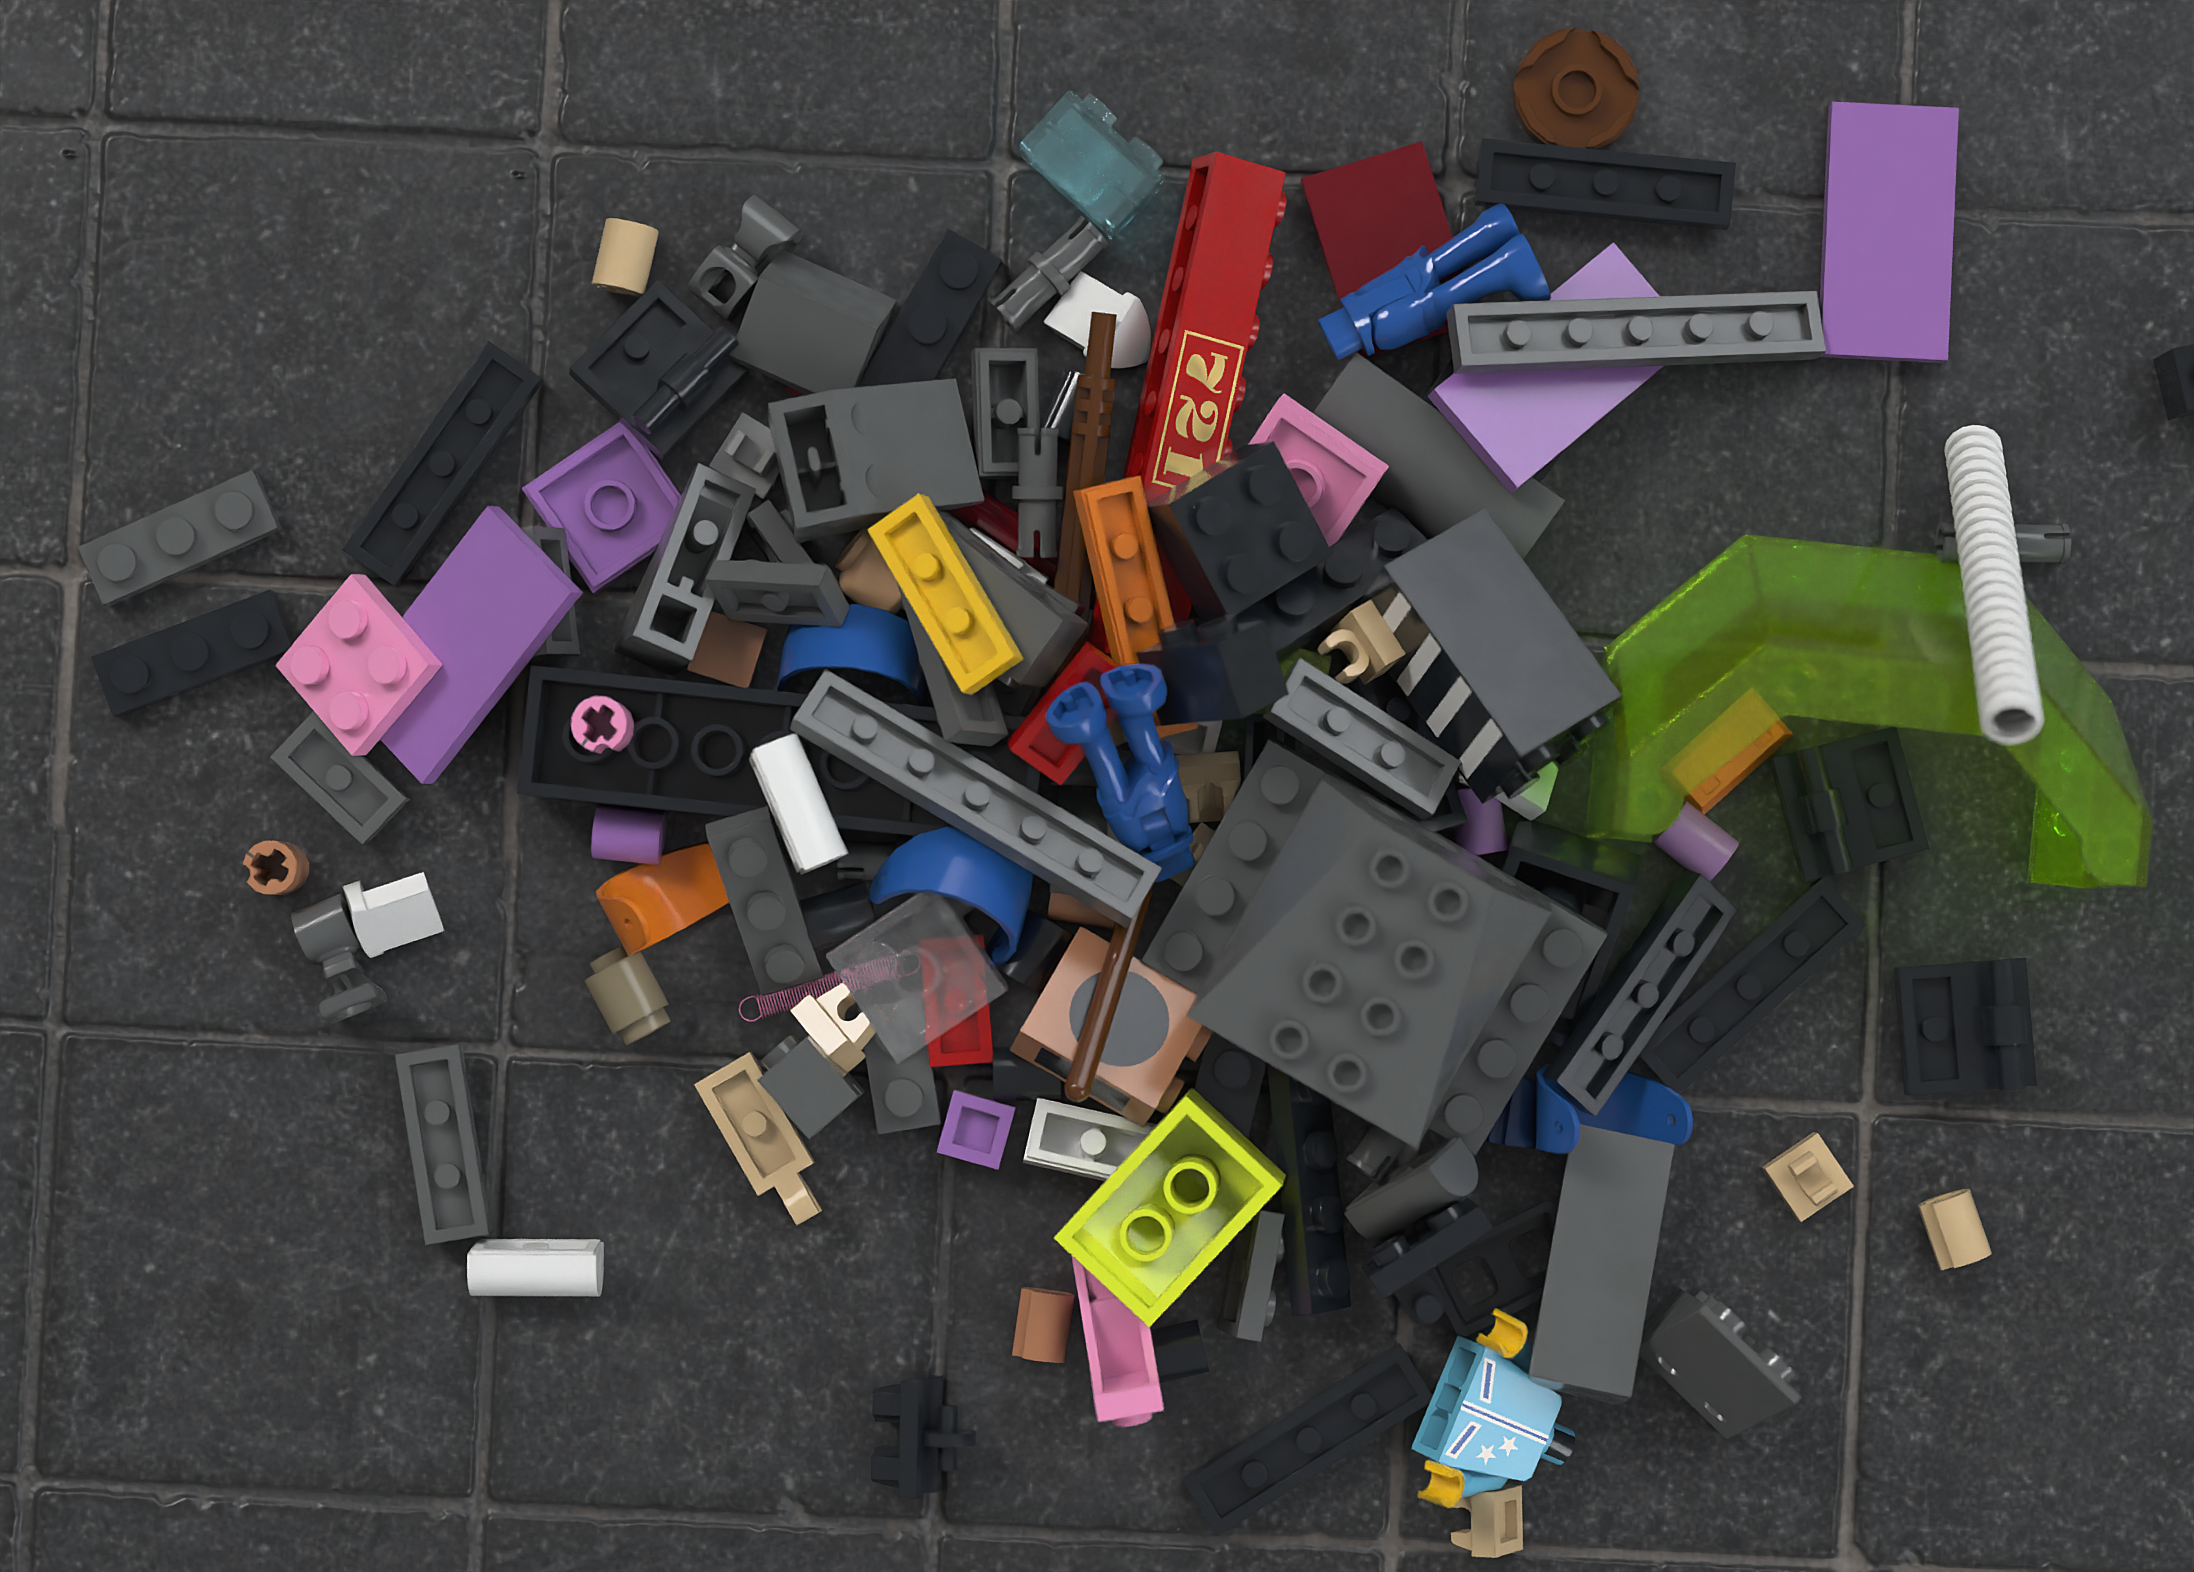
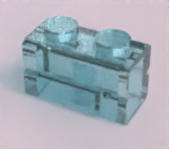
(1093, 163)

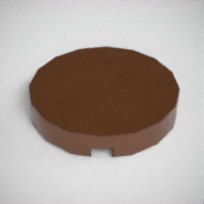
(1576, 90)

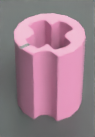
(602, 724)

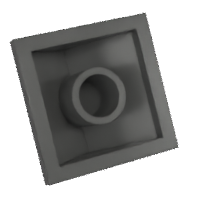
(810, 326)

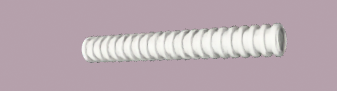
(1992, 586)

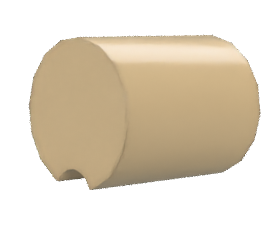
(625, 257)
(1954, 1229)

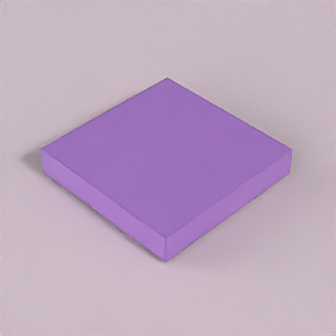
(609, 502)

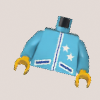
(1489, 1417)

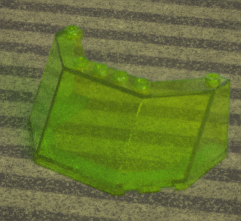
(1855, 641)

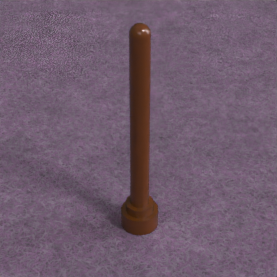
(1104, 1005)

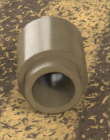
(627, 995)

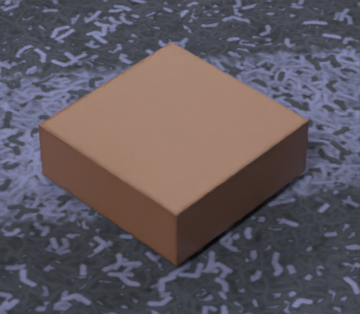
(729, 650)

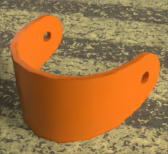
(662, 899)

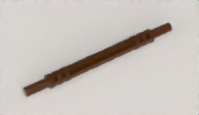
(1085, 467)

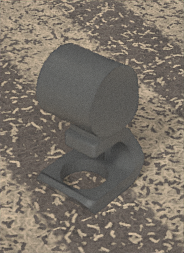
(730, 274)
(330, 940)

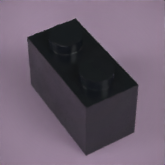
(1215, 670)

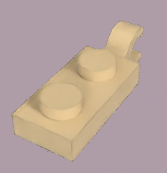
(760, 1134)

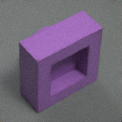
(976, 1129)

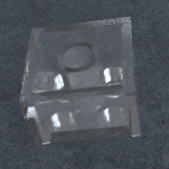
(917, 973)

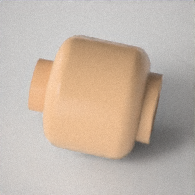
(867, 576)

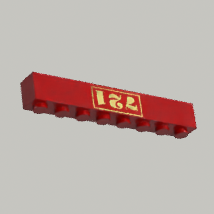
(1202, 336)

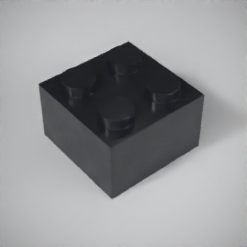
(1237, 531)

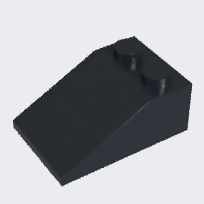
(1584, 878)

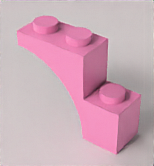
(1118, 1354)

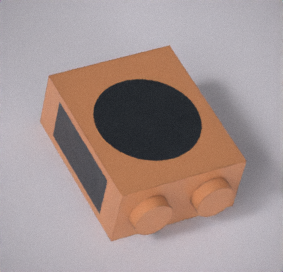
(1144, 1040)

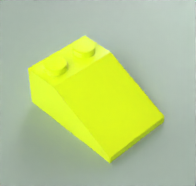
(1170, 1207)

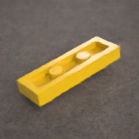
(945, 594)

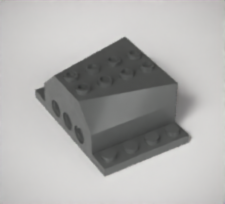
(1369, 953)

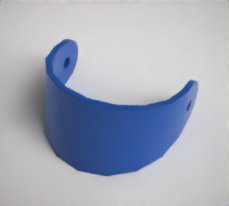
(866, 642)
(963, 869)
(1634, 1108)

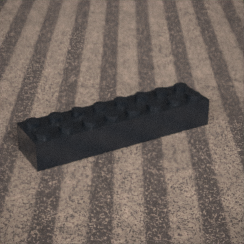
(696, 750)

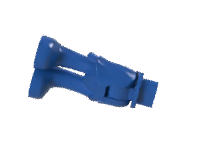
(1413, 302)
(1145, 794)

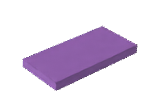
(1888, 231)
(1531, 416)
(484, 624)

